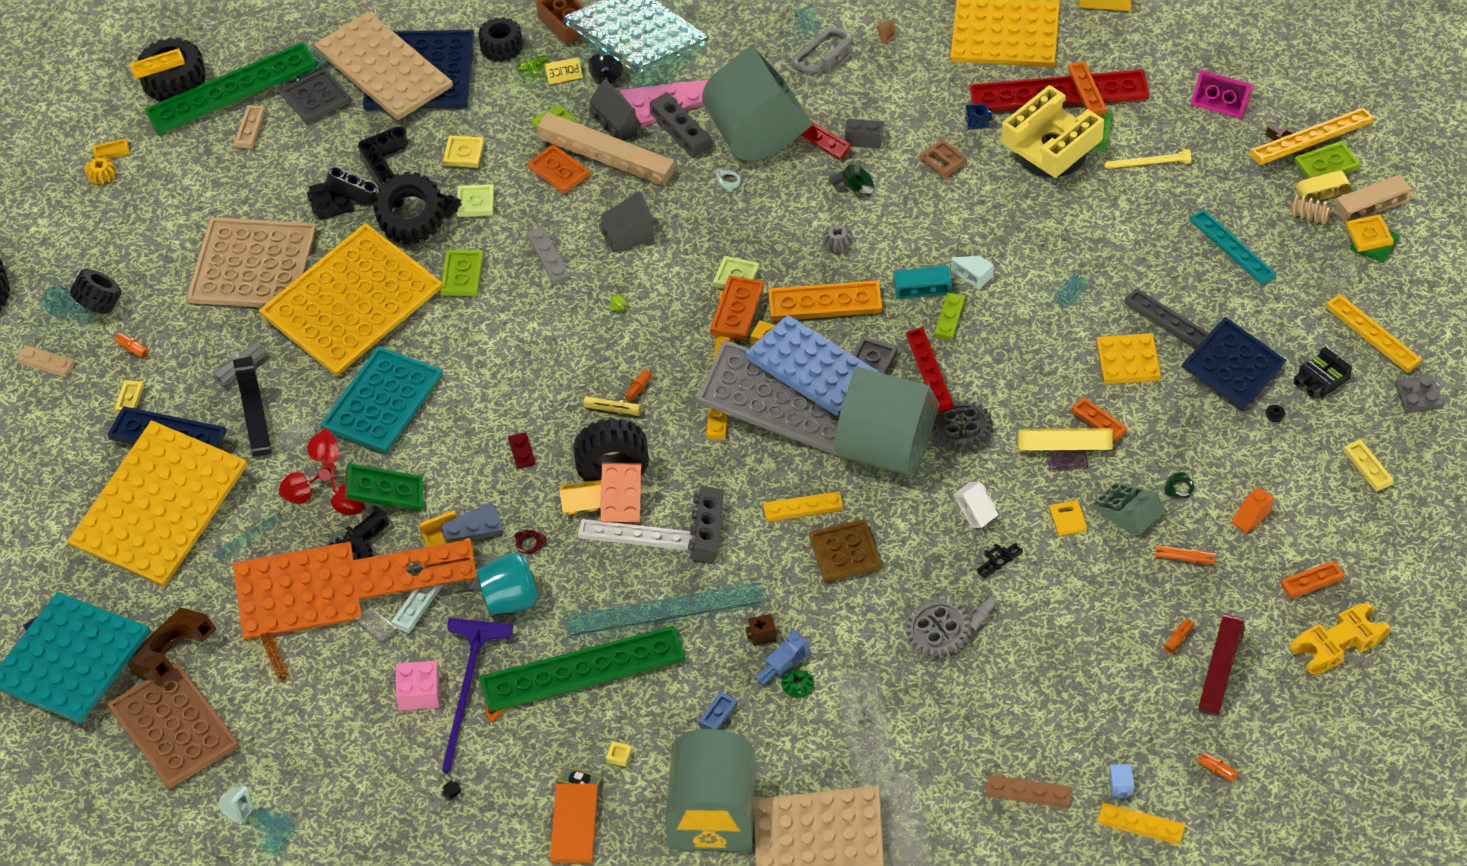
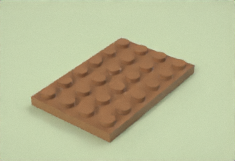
(173, 726)

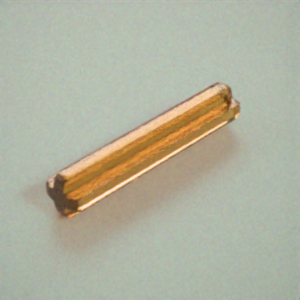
(274, 656)

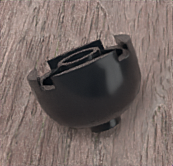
(604, 68)

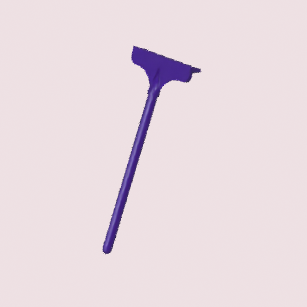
(477, 634)

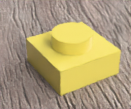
(619, 754)

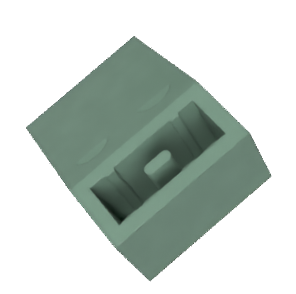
(1129, 507)

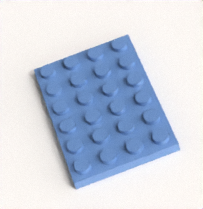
(806, 362)

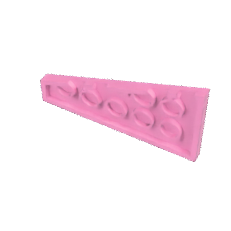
(687, 95)

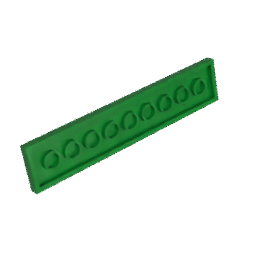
(230, 88)
(581, 669)

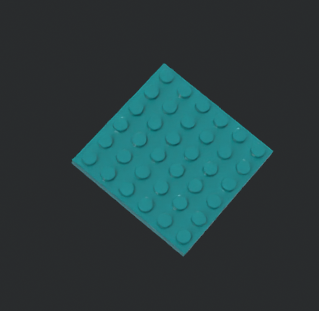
(70, 656)

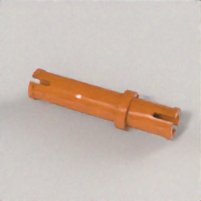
(1194, 556)

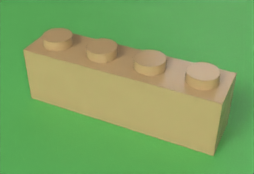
(1373, 198)

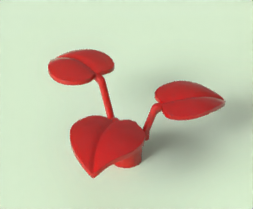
(296, 488)

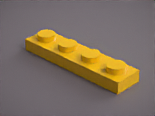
(803, 506)
(1141, 823)

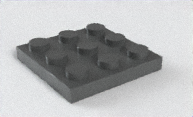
(315, 95)

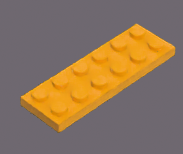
(825, 300)

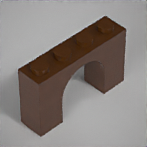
(183, 624)

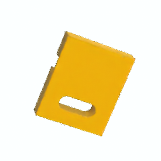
(1070, 521)

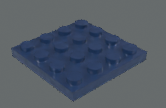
(1234, 363)

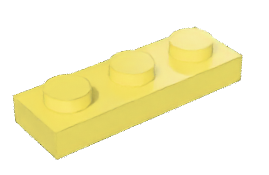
(1368, 465)

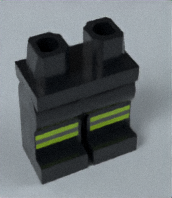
(1323, 373)

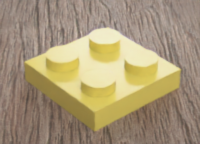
(463, 151)

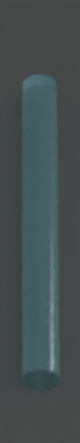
(248, 535)

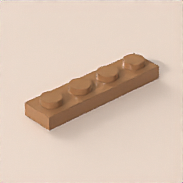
(1028, 791)

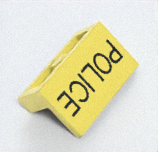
(563, 70)

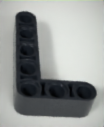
(380, 145)
(252, 406)

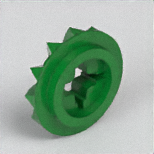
(793, 689)

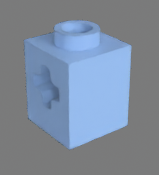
(1121, 780)

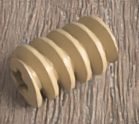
(1311, 210)

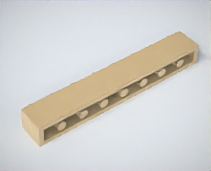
(605, 149)

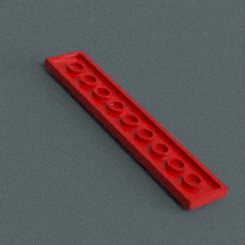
(1014, 94)

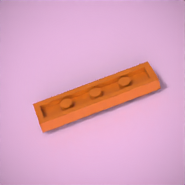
(1087, 88)

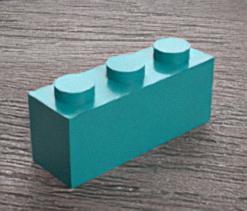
(922, 282)

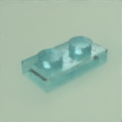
(1071, 290)

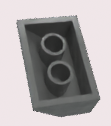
(613, 112)

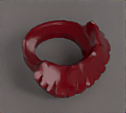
(520, 535)

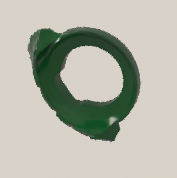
(1181, 476)

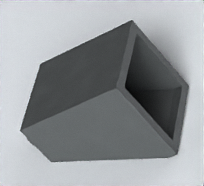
(627, 224)

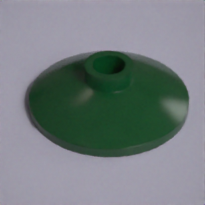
(858, 179)

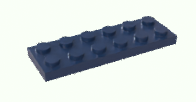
(132, 423)

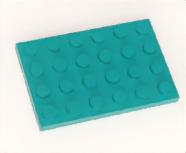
(382, 400)

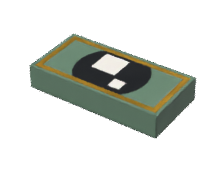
(573, 775)

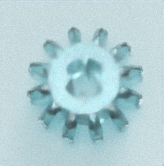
(55, 300)

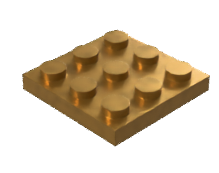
(845, 550)

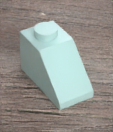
(973, 269)
(236, 804)

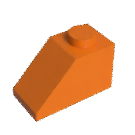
(1253, 510)

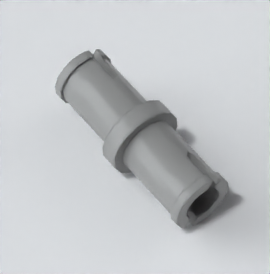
(982, 612)

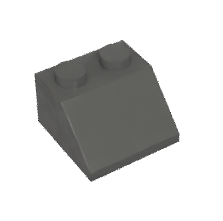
(864, 133)

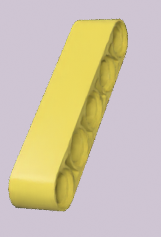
(1065, 439)

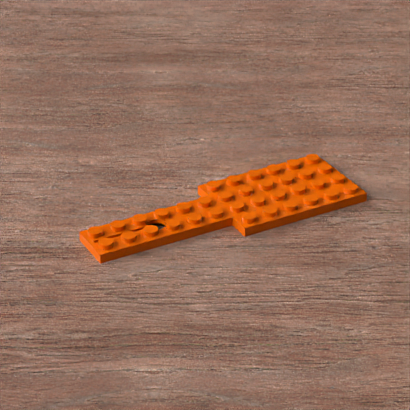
(327, 584)

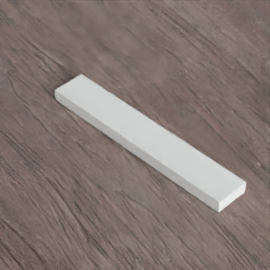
(634, 534)

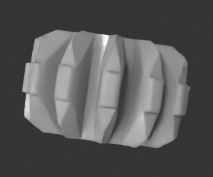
(837, 237)

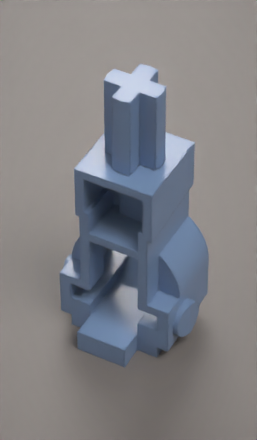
(786, 656)

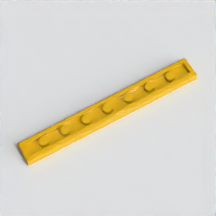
(1311, 136)

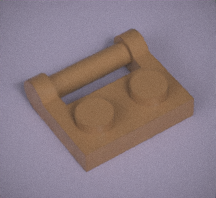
(946, 154)

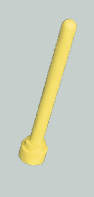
(1183, 157)

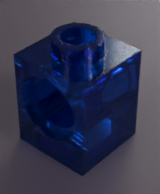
(977, 116)

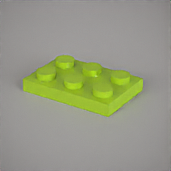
(1327, 160)
(462, 273)

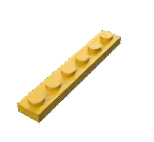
(1373, 333)

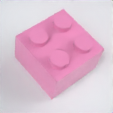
(417, 685)

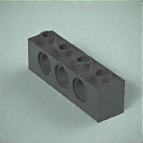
(680, 124)
(706, 524)

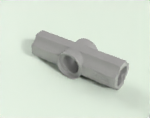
(227, 372)

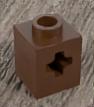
(761, 629)

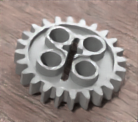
(923, 638)

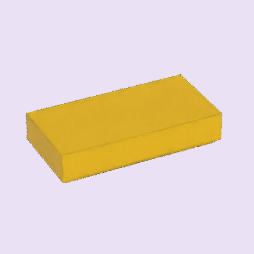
(111, 149)

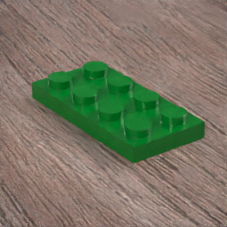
(384, 487)

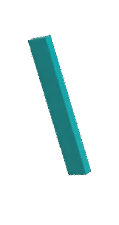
(1232, 247)

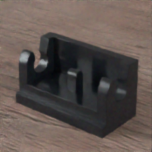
(370, 526)

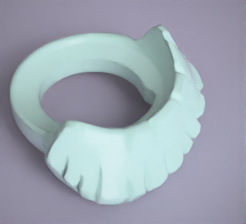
(727, 185)

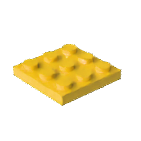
(1128, 358)

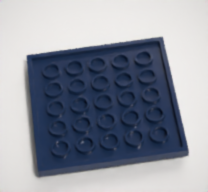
(448, 52)

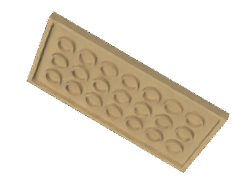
(383, 65)

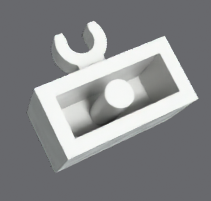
(976, 504)

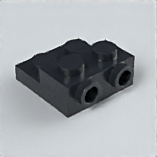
(327, 203)

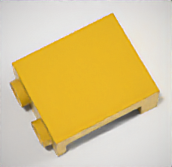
(431, 529)

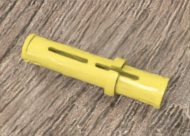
(634, 409)

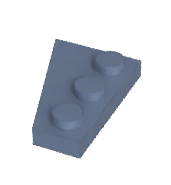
(474, 525)

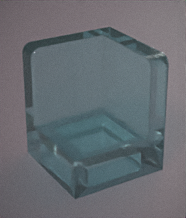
(806, 19)

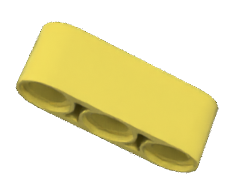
(1324, 186)

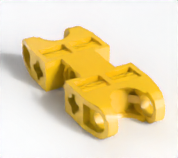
(1330, 644)

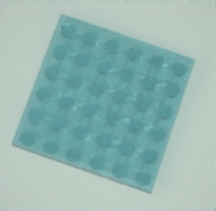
(636, 31)

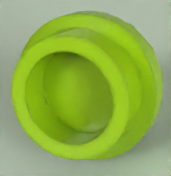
(618, 303)

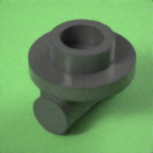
(838, 180)

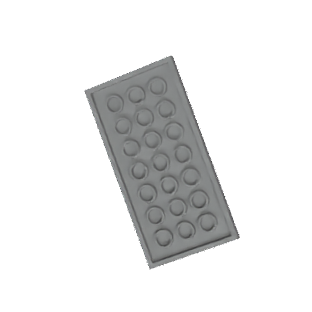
(757, 397)

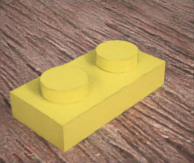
(129, 395)

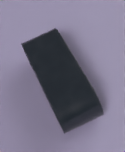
(350, 185)

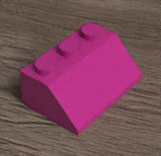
(1222, 94)

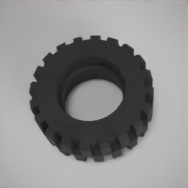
(168, 84)
(409, 186)
(609, 437)

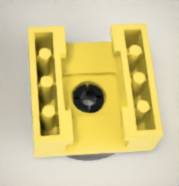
(1049, 138)

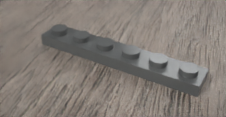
(1166, 317)

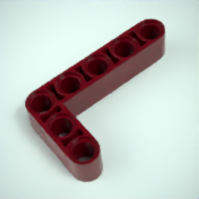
(1229, 634)

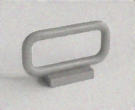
(832, 59)

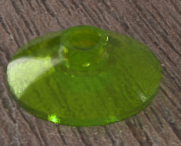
(533, 65)

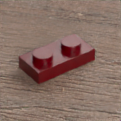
(521, 450)

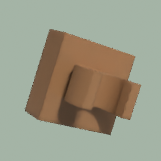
(886, 31)

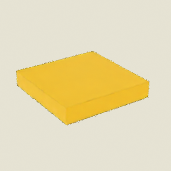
(1369, 233)

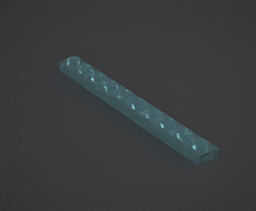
(664, 609)

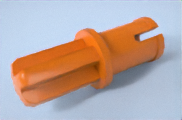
(131, 345)
(638, 385)
(1178, 636)
(1217, 766)

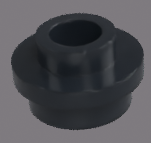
(1275, 417)
(451, 789)

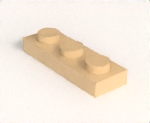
(249, 126)
(45, 361)

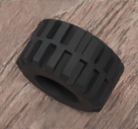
(500, 39)
(95, 291)

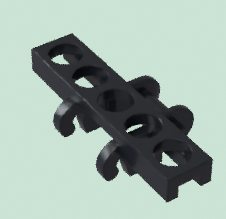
(450, 205)
(993, 561)

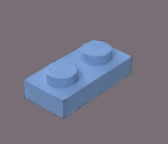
(718, 712)

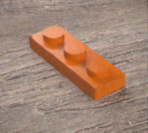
(1098, 418)
(1312, 579)

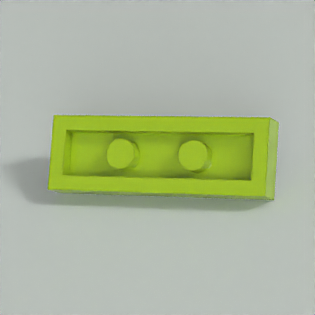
(949, 316)

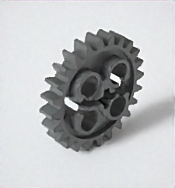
(976, 424)

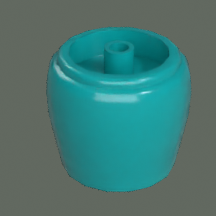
(507, 584)

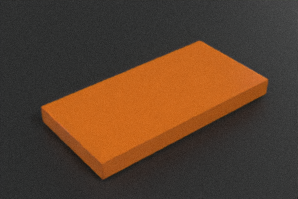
(737, 307)
(574, 823)

